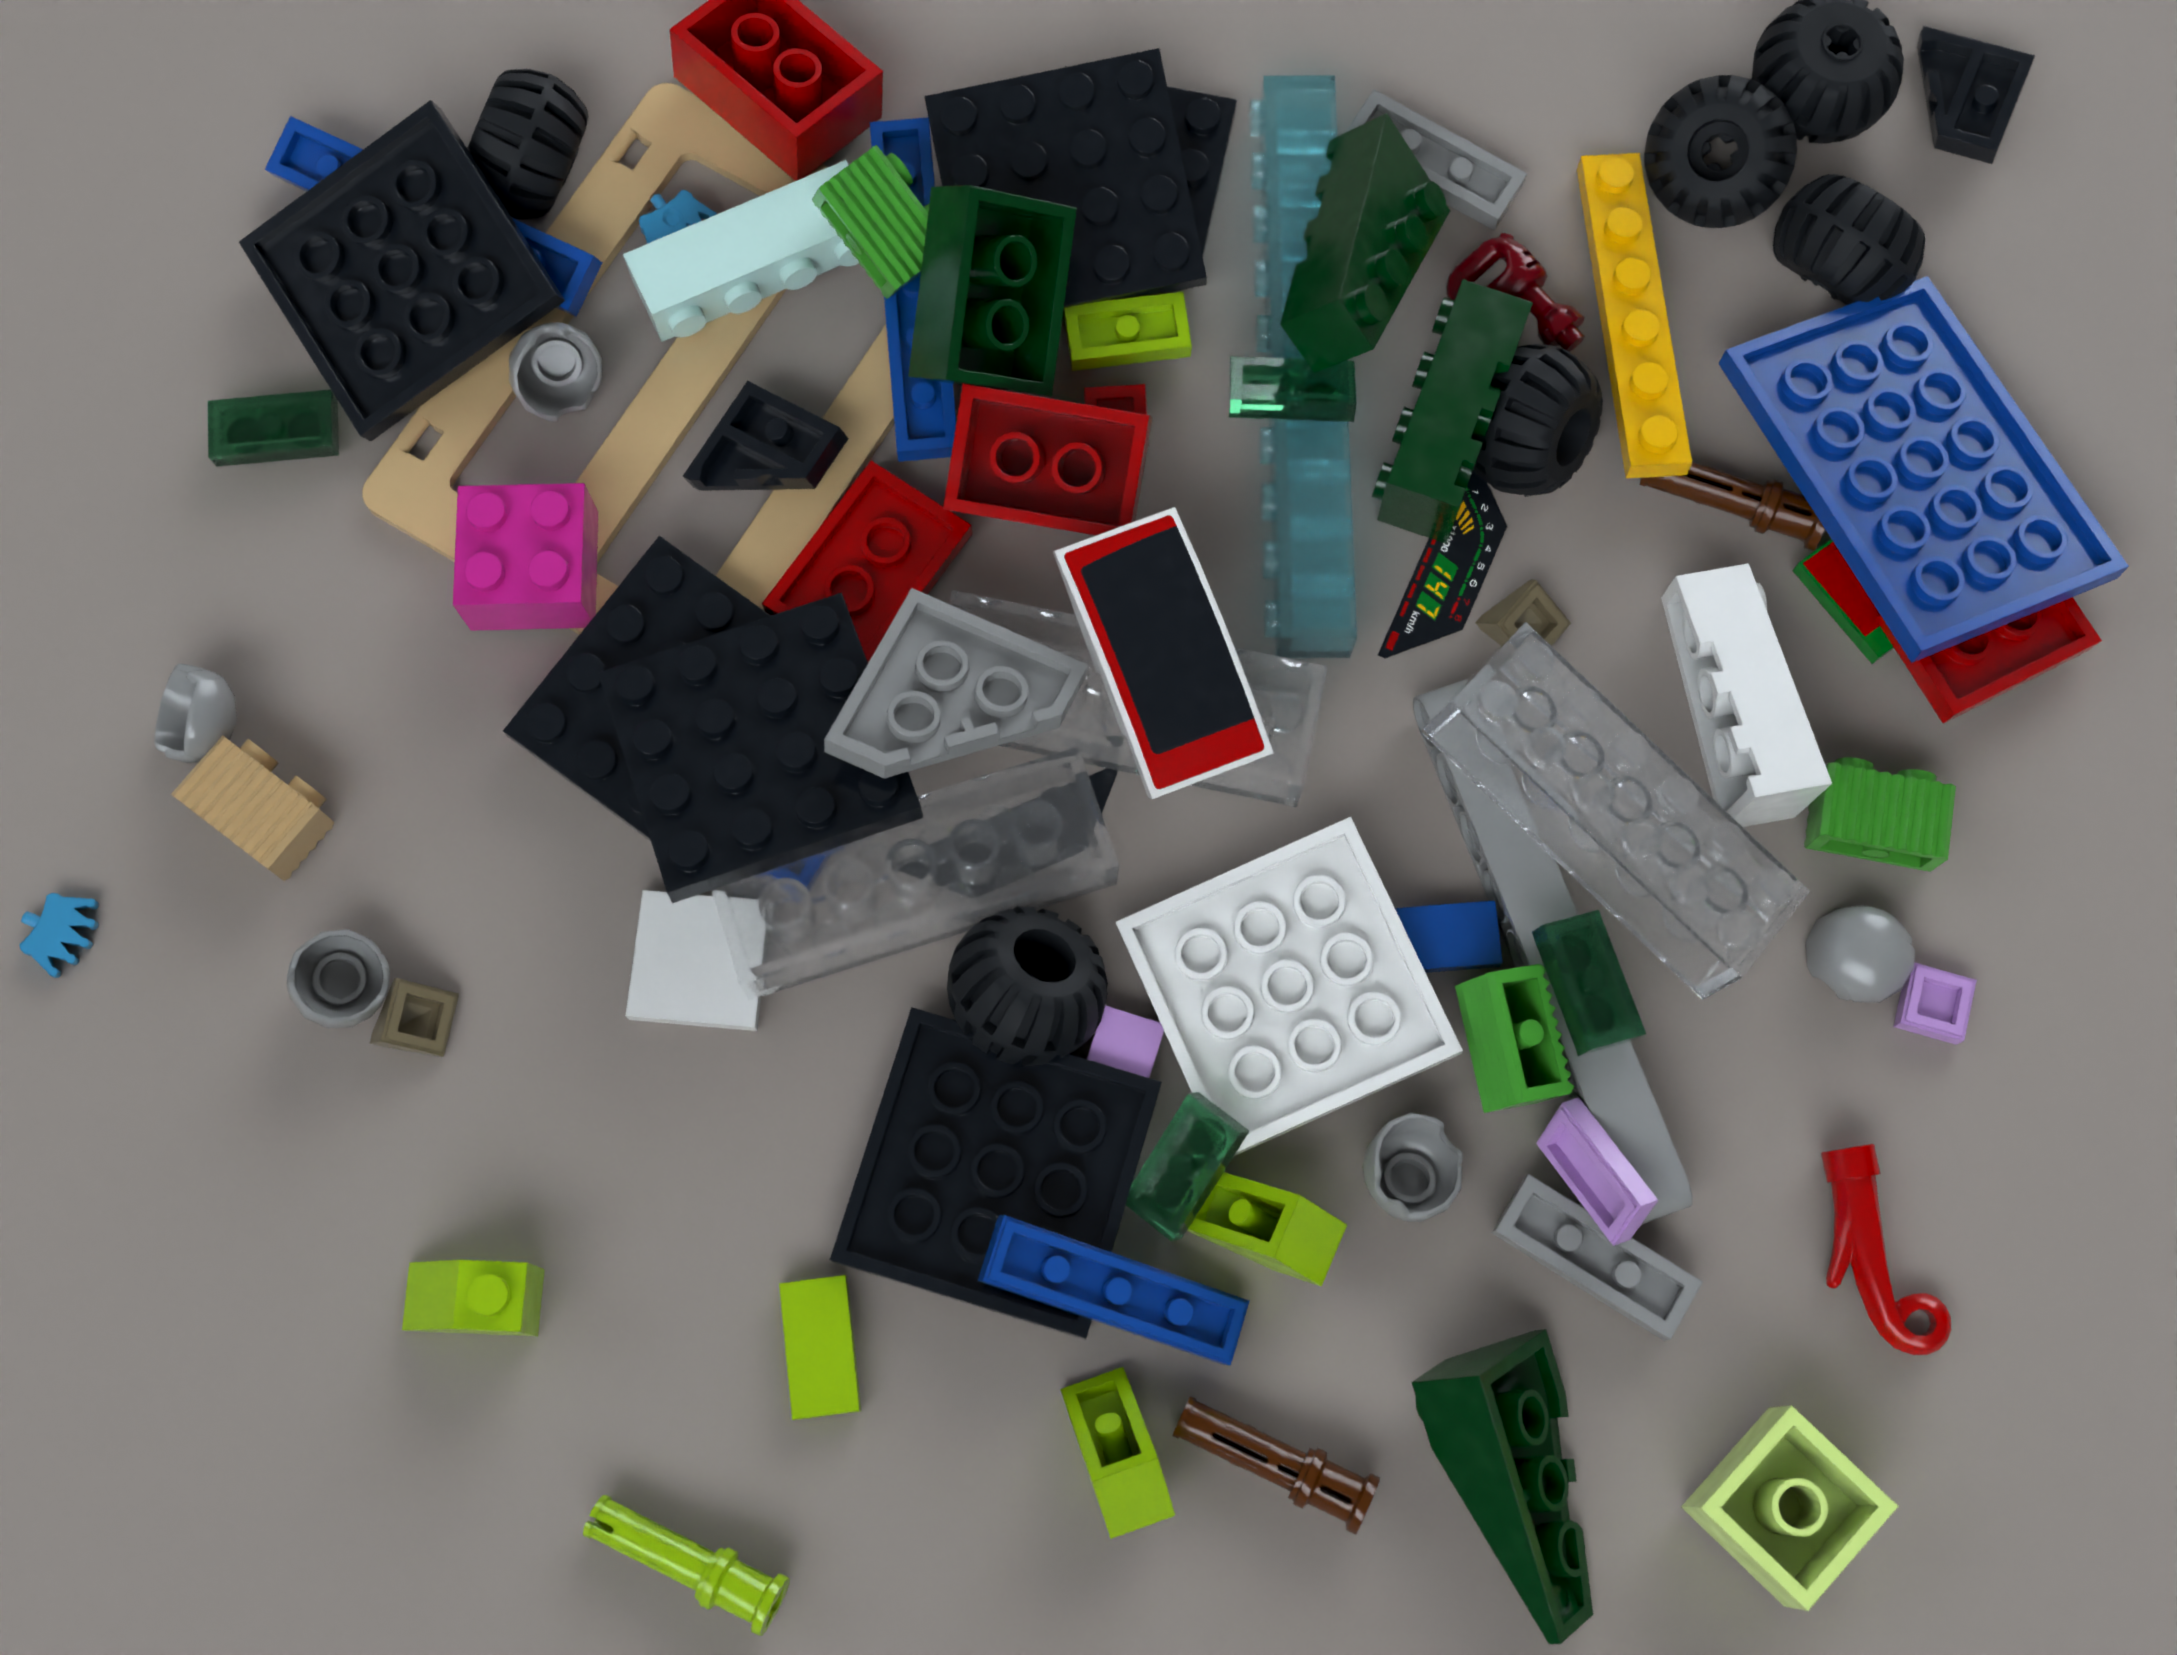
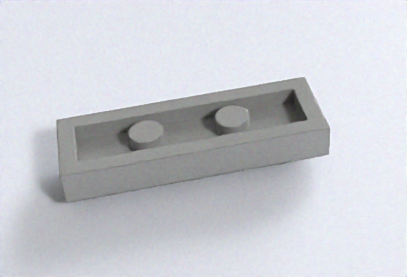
(1467, 174)
(1574, 1247)

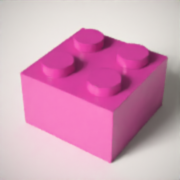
(525, 556)

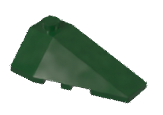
(1500, 1445)

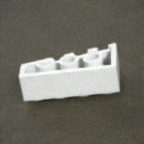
(1742, 697)

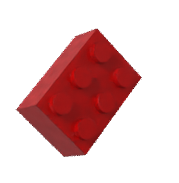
(778, 78)
(1046, 461)

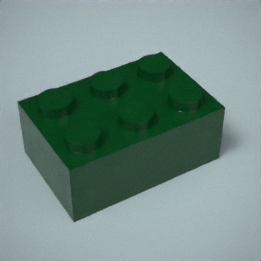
(992, 290)

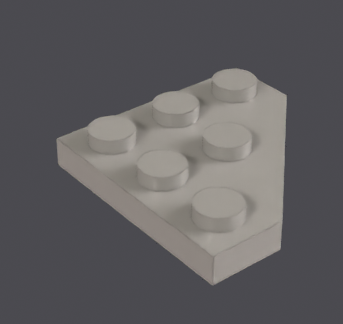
(949, 689)

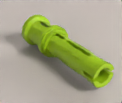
(713, 1575)

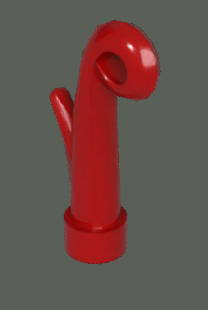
(1861, 1243)

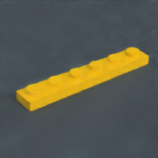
(1633, 317)

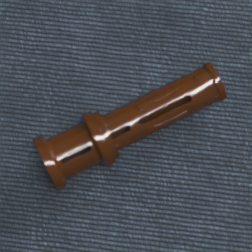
(1764, 505)
(1316, 1479)

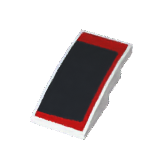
(1163, 652)

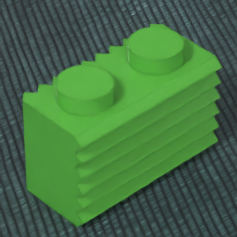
(877, 218)
(1882, 815)
(1513, 1038)

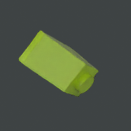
(1270, 1227)
(473, 1297)
(1118, 1452)

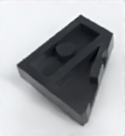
(1969, 91)
(765, 446)

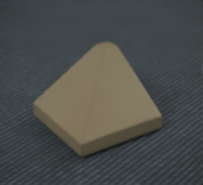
(1524, 605)
(415, 1018)

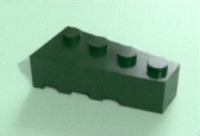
(1363, 245)
(1454, 402)

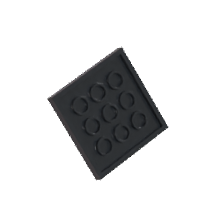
(1088, 141)
(401, 271)
(654, 609)
(734, 753)
(983, 1141)

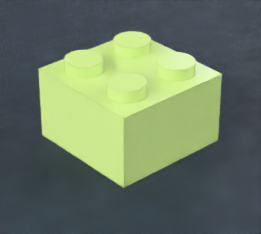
(1789, 1507)

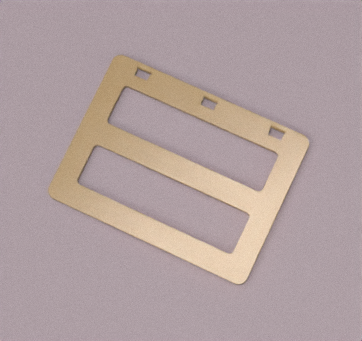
(599, 220)

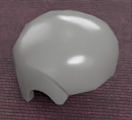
(555, 370)
(194, 713)
(1860, 953)
(338, 979)
(1413, 1168)

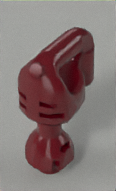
(1523, 279)

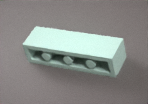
(737, 258)

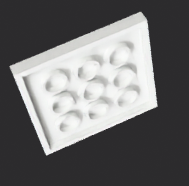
(1290, 985)

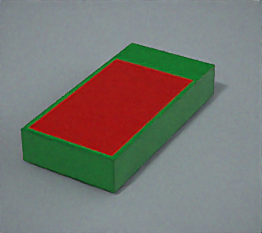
(1843, 597)

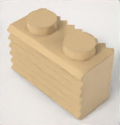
(254, 807)

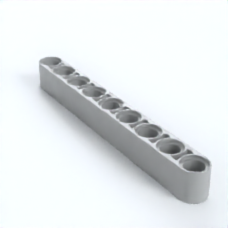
(1533, 893)

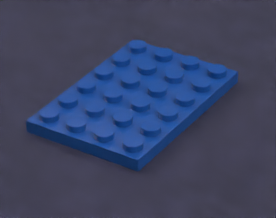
(1921, 468)

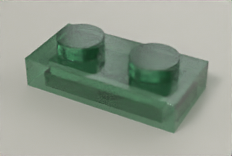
(1291, 390)
(273, 428)
(1588, 982)
(1185, 1166)

